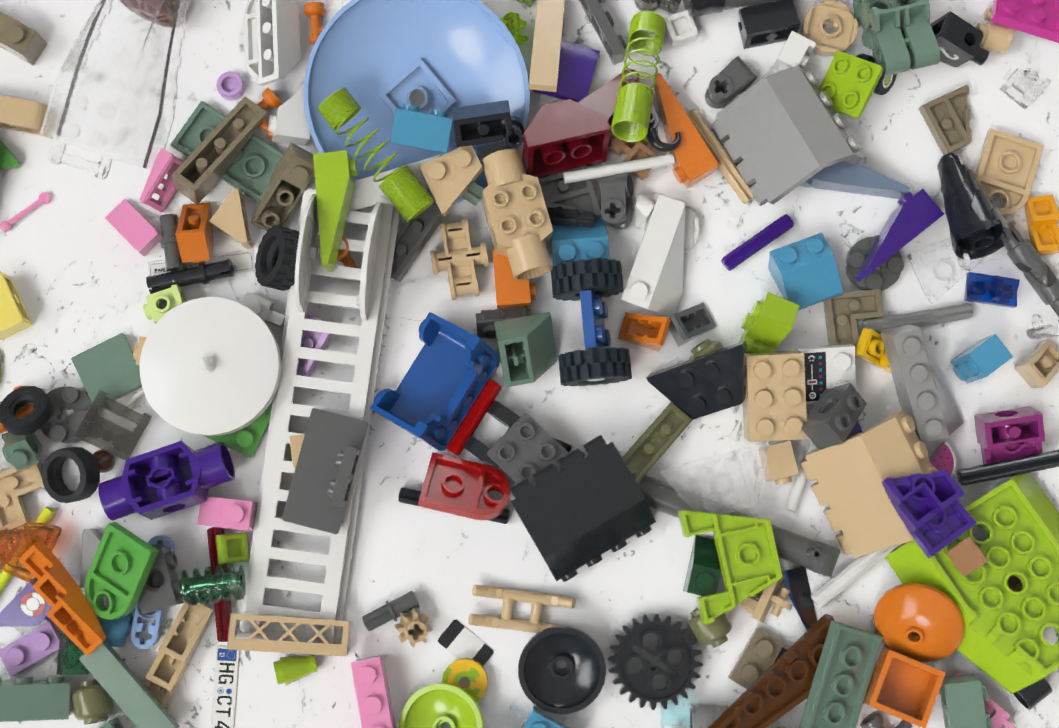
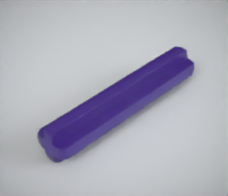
(757, 242)

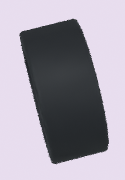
(53, 479)

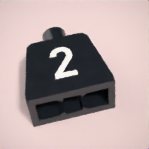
(958, 41)

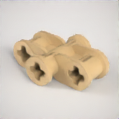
(459, 258)

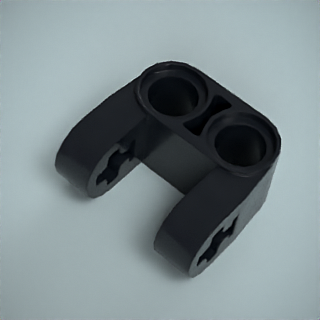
(478, 448)

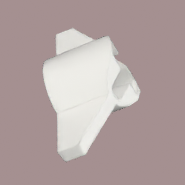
(643, 207)

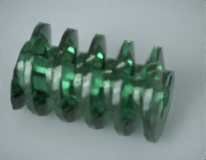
(213, 586)

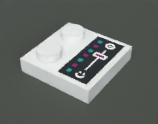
(827, 368)

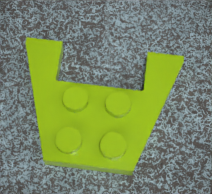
(745, 557)

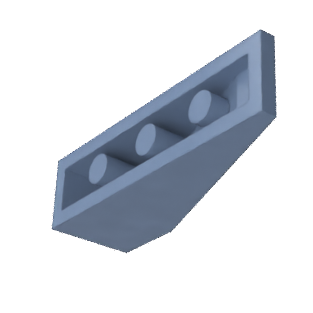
(856, 180)

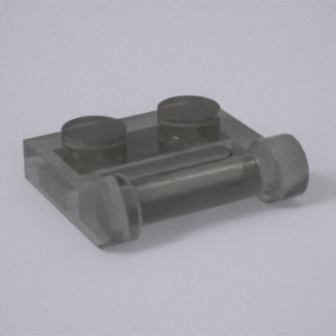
(107, 434)

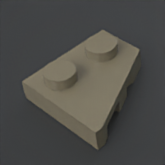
(949, 120)

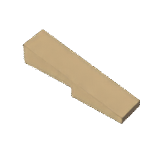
(546, 45)

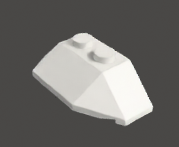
(271, 39)

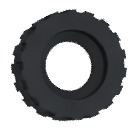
(277, 258)

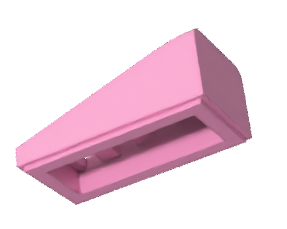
(159, 170)

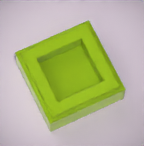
(232, 548)

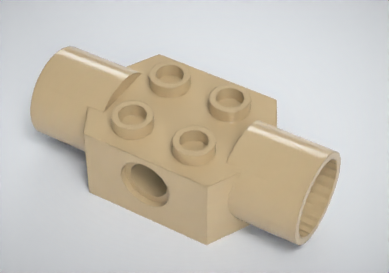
(516, 214)

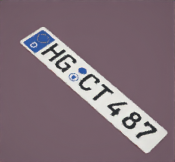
(224, 688)

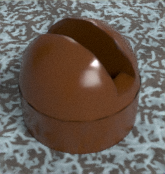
(107, 465)

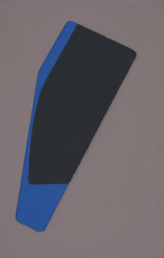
(800, 595)

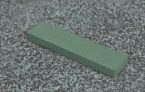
(126, 688)

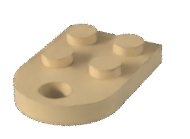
(1008, 169)

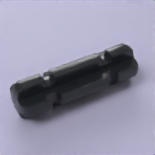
(571, 217)

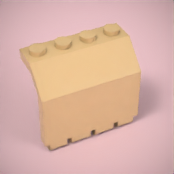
(852, 478)

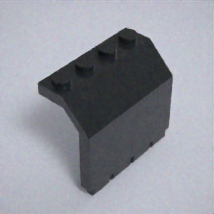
(582, 508)

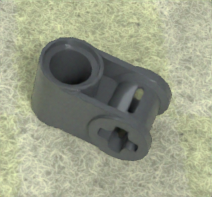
(731, 81)
(617, 195)

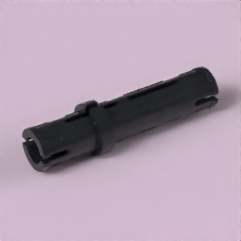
(200, 274)

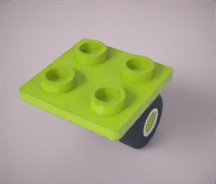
(853, 81)

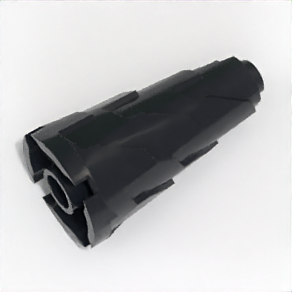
(972, 218)

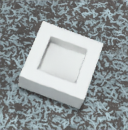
(680, 27)

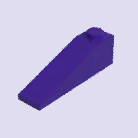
(902, 226)

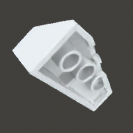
(659, 264)

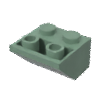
(525, 348)

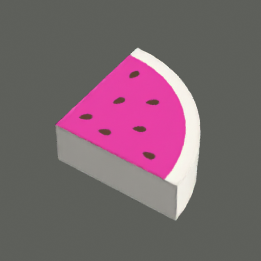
(944, 458)

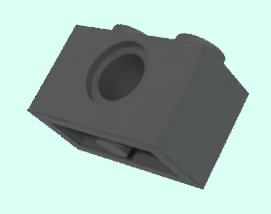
(834, 416)
(169, 594)

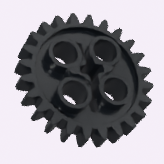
(640, 683)

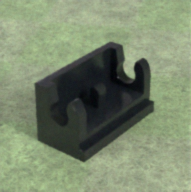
(767, 23)

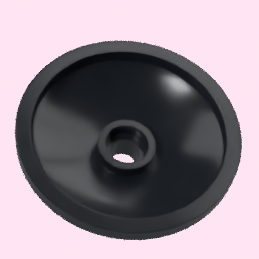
(558, 688)

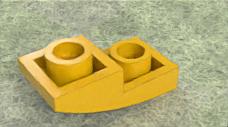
(871, 349)

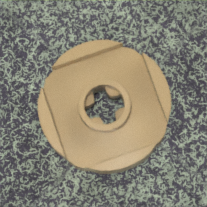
(842, 20)

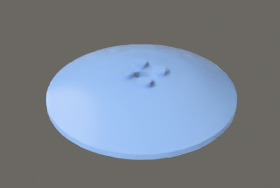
(392, 47)

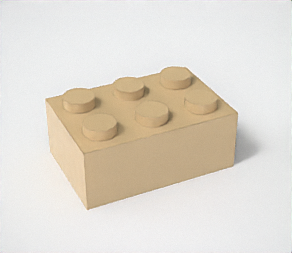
(774, 396)

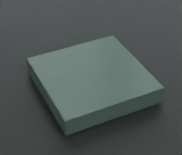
(109, 368)

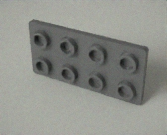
(526, 450)
(325, 471)

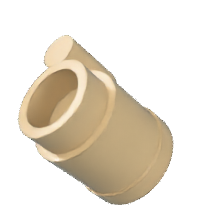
(995, 37)

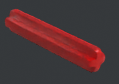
(473, 416)

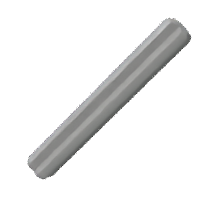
(921, 318)

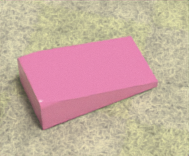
(134, 227)

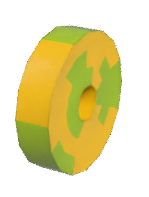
(471, 669)

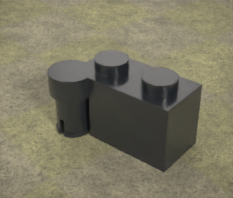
(487, 124)

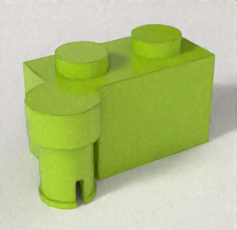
(768, 323)

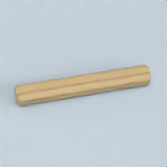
(726, 165)

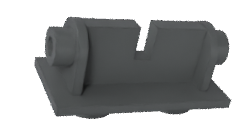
(486, 319)

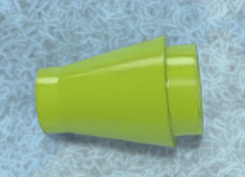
(294, 668)

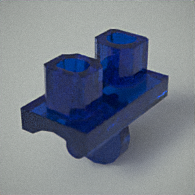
(991, 289)

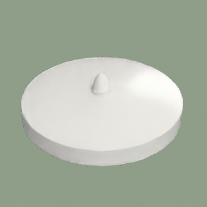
(210, 366)

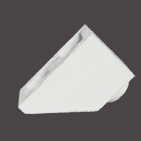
(290, 122)

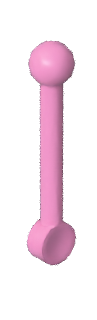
(44, 198)

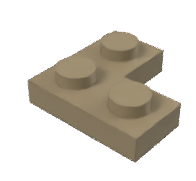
(845, 310)

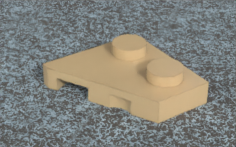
(451, 175)

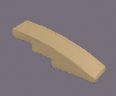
(177, 651)

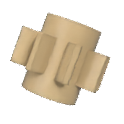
(418, 632)

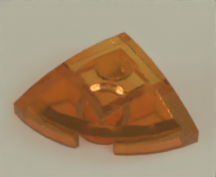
(17, 542)

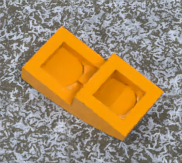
(1042, 224)

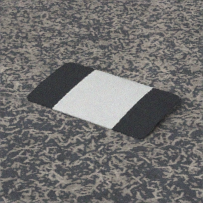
(464, 643)

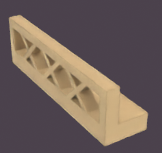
(287, 646)

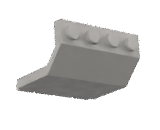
(784, 133)

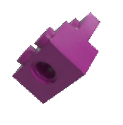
(1009, 433)

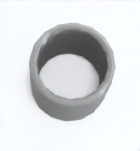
(704, 715)

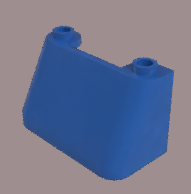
(439, 382)

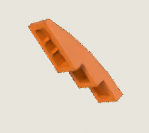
(69, 605)

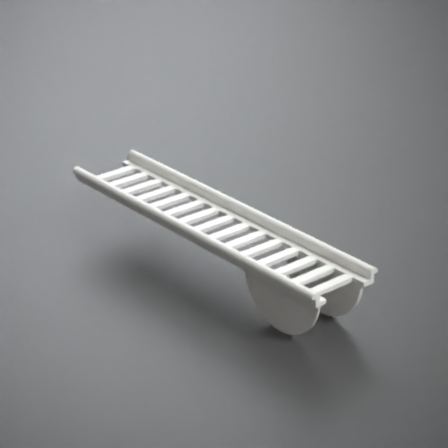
(374, 289)

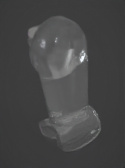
(1042, 331)

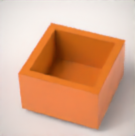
(904, 687)

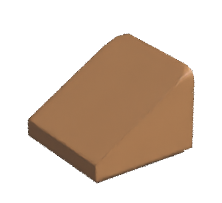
(967, 556)

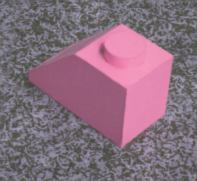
(228, 513)

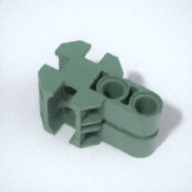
(898, 33)

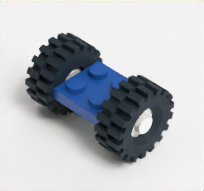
(588, 283)

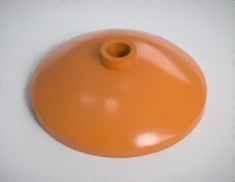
(923, 611)

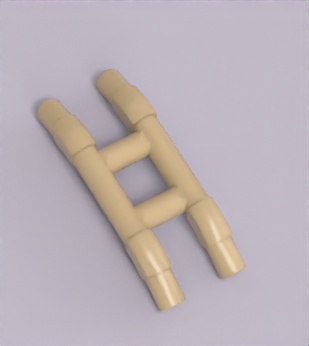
(509, 597)

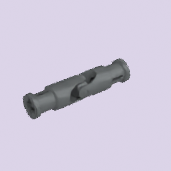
(1030, 263)

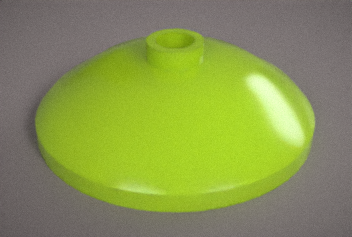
(441, 704)

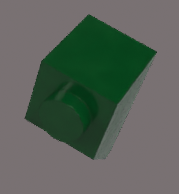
(703, 568)

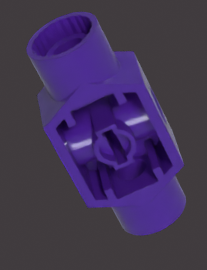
(166, 480)

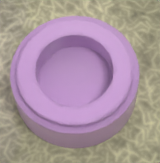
(231, 86)

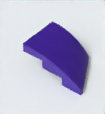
(929, 508)

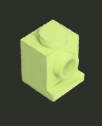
(173, 296)

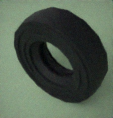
(35, 419)

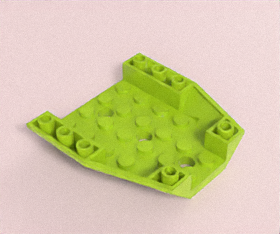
(1001, 625)

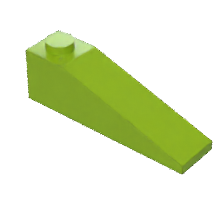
(334, 194)

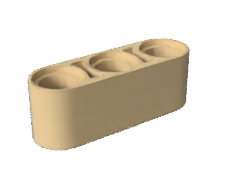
(21, 114)

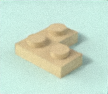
(13, 486)

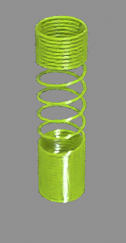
(634, 101)
(400, 185)

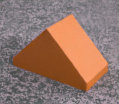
(644, 330)

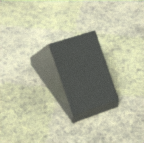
(690, 324)

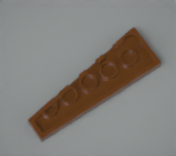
(780, 686)

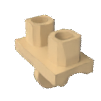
(760, 606)

